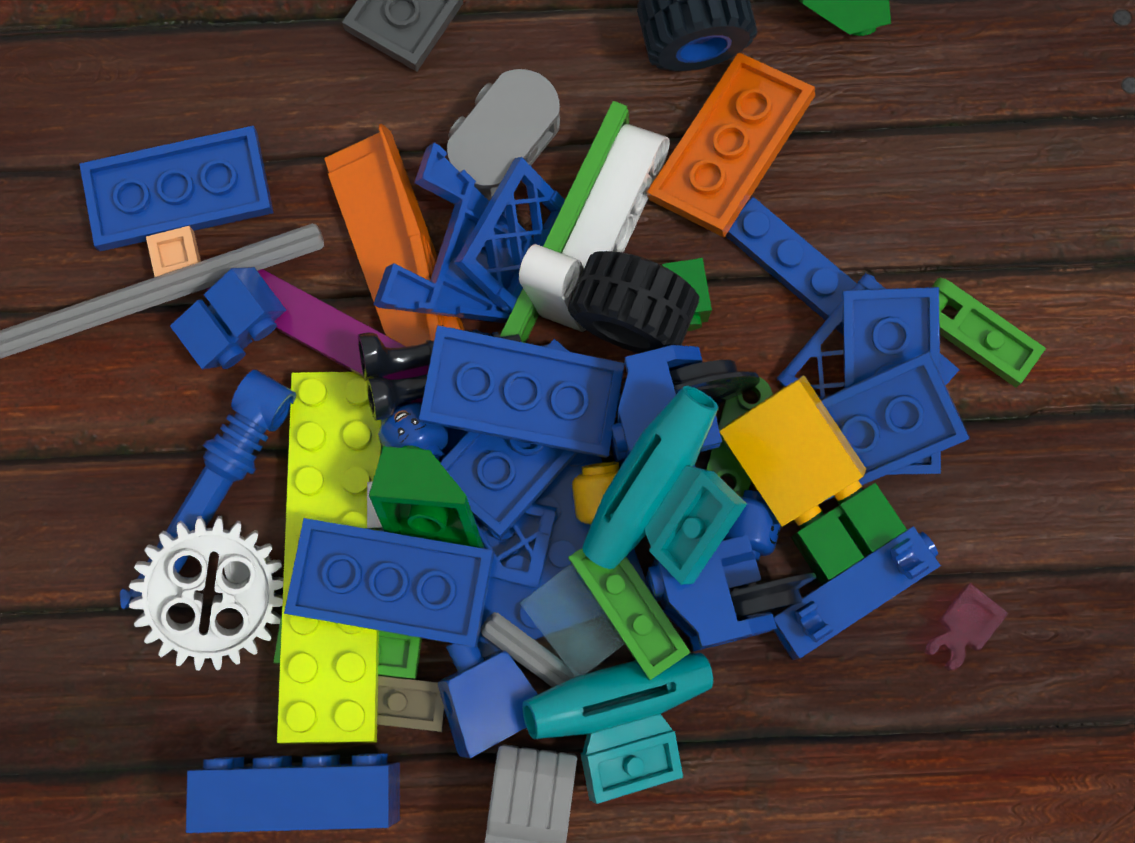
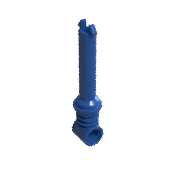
(259, 407)

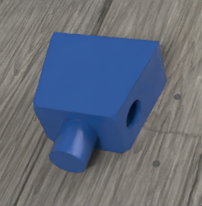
(483, 698)

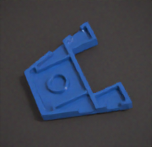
(450, 289)

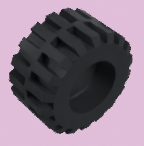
(633, 302)

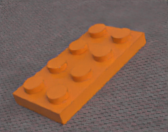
(731, 144)

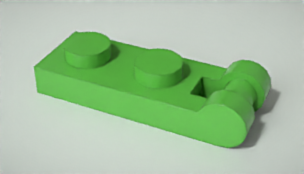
(986, 335)

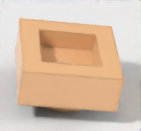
(172, 250)

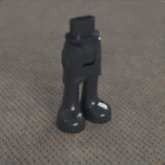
(382, 361)

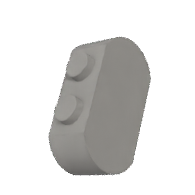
(508, 122)

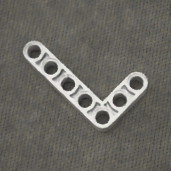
(602, 226)

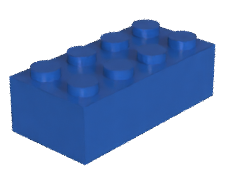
(293, 797)

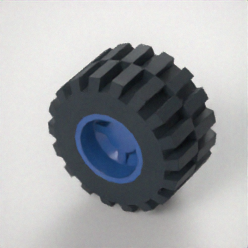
(695, 32)

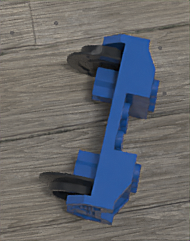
(706, 608)

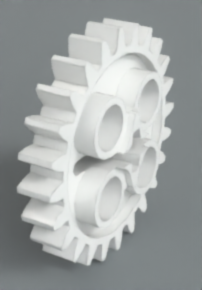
(166, 587)

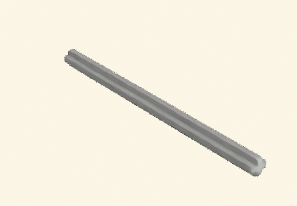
(157, 290)

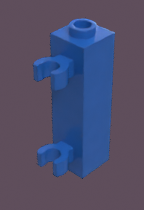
(855, 592)

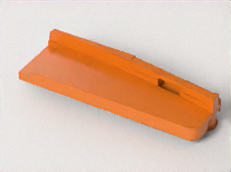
(386, 227)

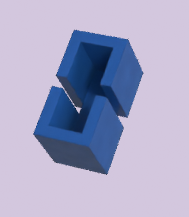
(238, 311)

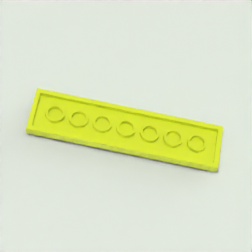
(327, 666)

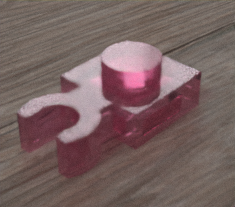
(970, 622)

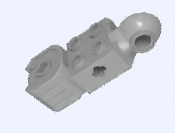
(530, 796)

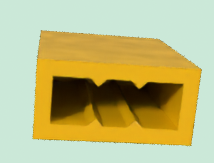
(794, 453)

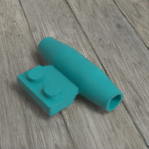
(665, 497)
(621, 713)

